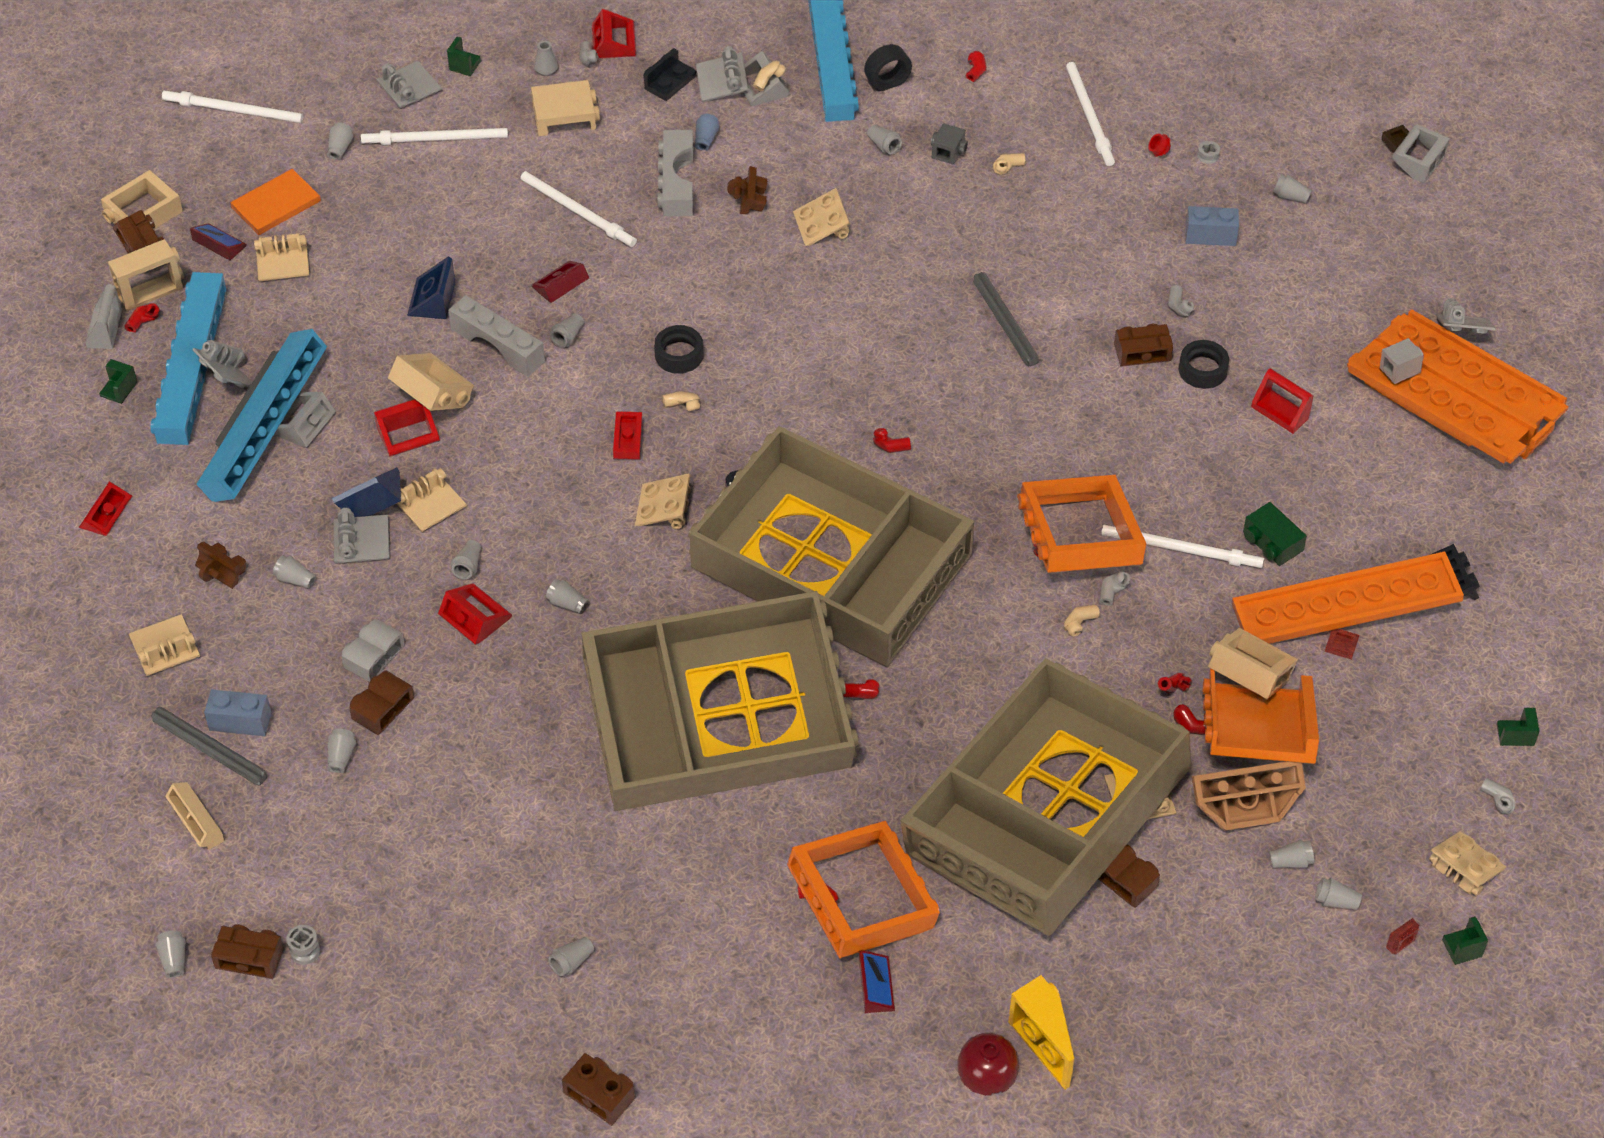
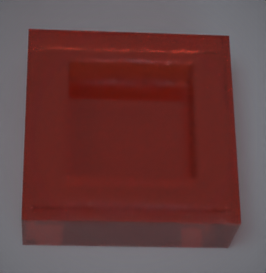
(1342, 643)
(1402, 936)

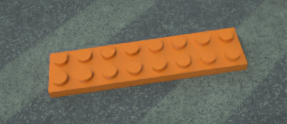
(1349, 598)

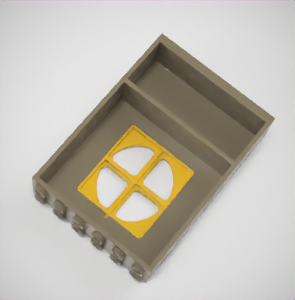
(898, 540)
(650, 686)
(1021, 860)

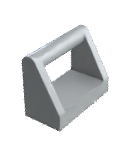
(774, 91)
(1414, 167)
(104, 320)
(308, 420)

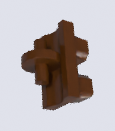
(746, 190)
(216, 564)

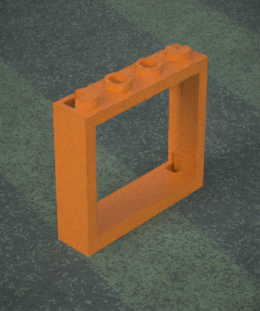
(1083, 556)
(827, 911)

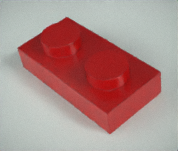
(627, 435)

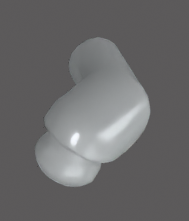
(1181, 307)

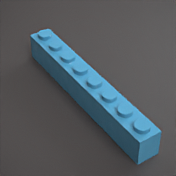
(833, 59)
(185, 373)
(261, 416)

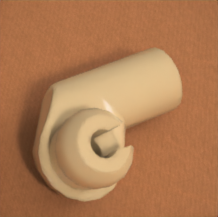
(766, 72)
(1006, 161)
(682, 397)
(1073, 621)

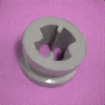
(1205, 147)

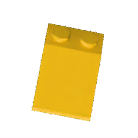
(1041, 1023)

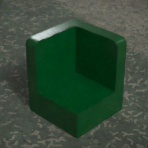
(460, 60)
(120, 383)
(1519, 732)
(1466, 943)

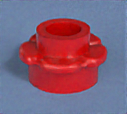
(1159, 144)

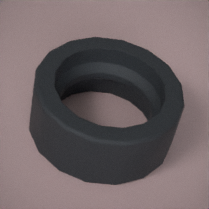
(879, 59)
(683, 363)
(1200, 378)

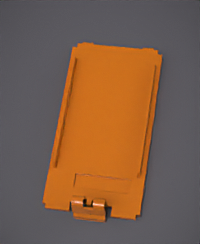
(1463, 390)

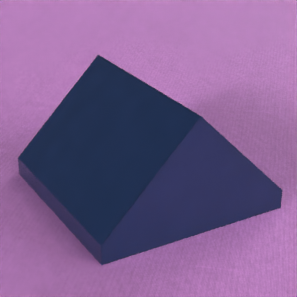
(433, 291)
(372, 495)

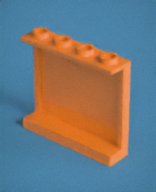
(1261, 728)

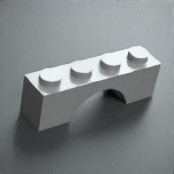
(676, 192)
(517, 346)

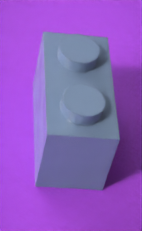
(1212, 226)
(237, 712)

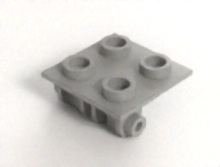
(722, 75)
(407, 83)
(1454, 318)
(223, 362)
(360, 537)

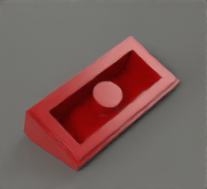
(106, 510)

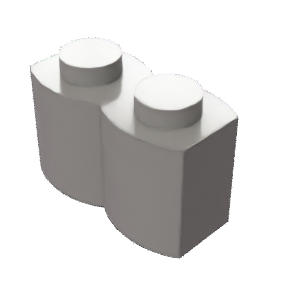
(372, 650)

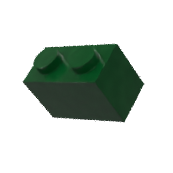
(1274, 534)

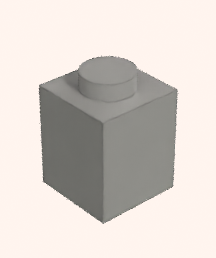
(1401, 360)

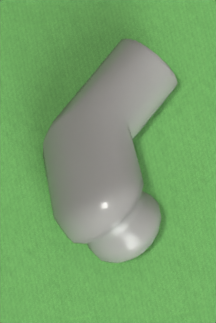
(587, 54)
(1112, 585)
(1502, 795)

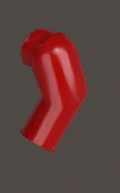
(979, 65)
(142, 315)
(888, 444)

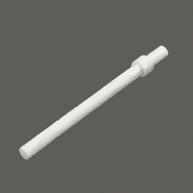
(188, 99)
(385, 137)
(1102, 143)
(612, 229)
(1234, 557)

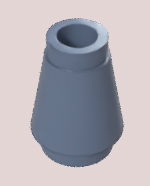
(706, 130)

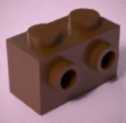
(599, 1088)

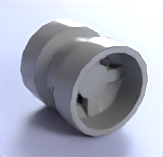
(308, 949)

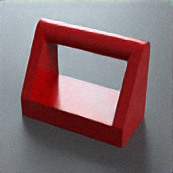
(602, 35)
(1279, 408)
(403, 416)
(468, 618)

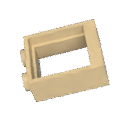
(166, 209)
(140, 262)
(430, 381)
(1252, 662)

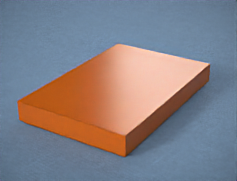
(275, 201)

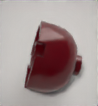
(988, 1064)

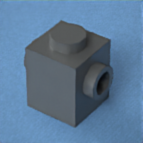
(948, 143)

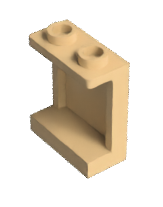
(564, 105)

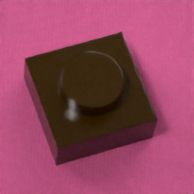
(1395, 137)

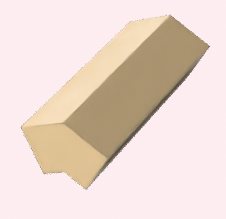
(197, 814)

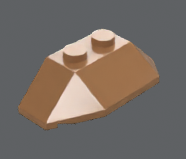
(1249, 794)

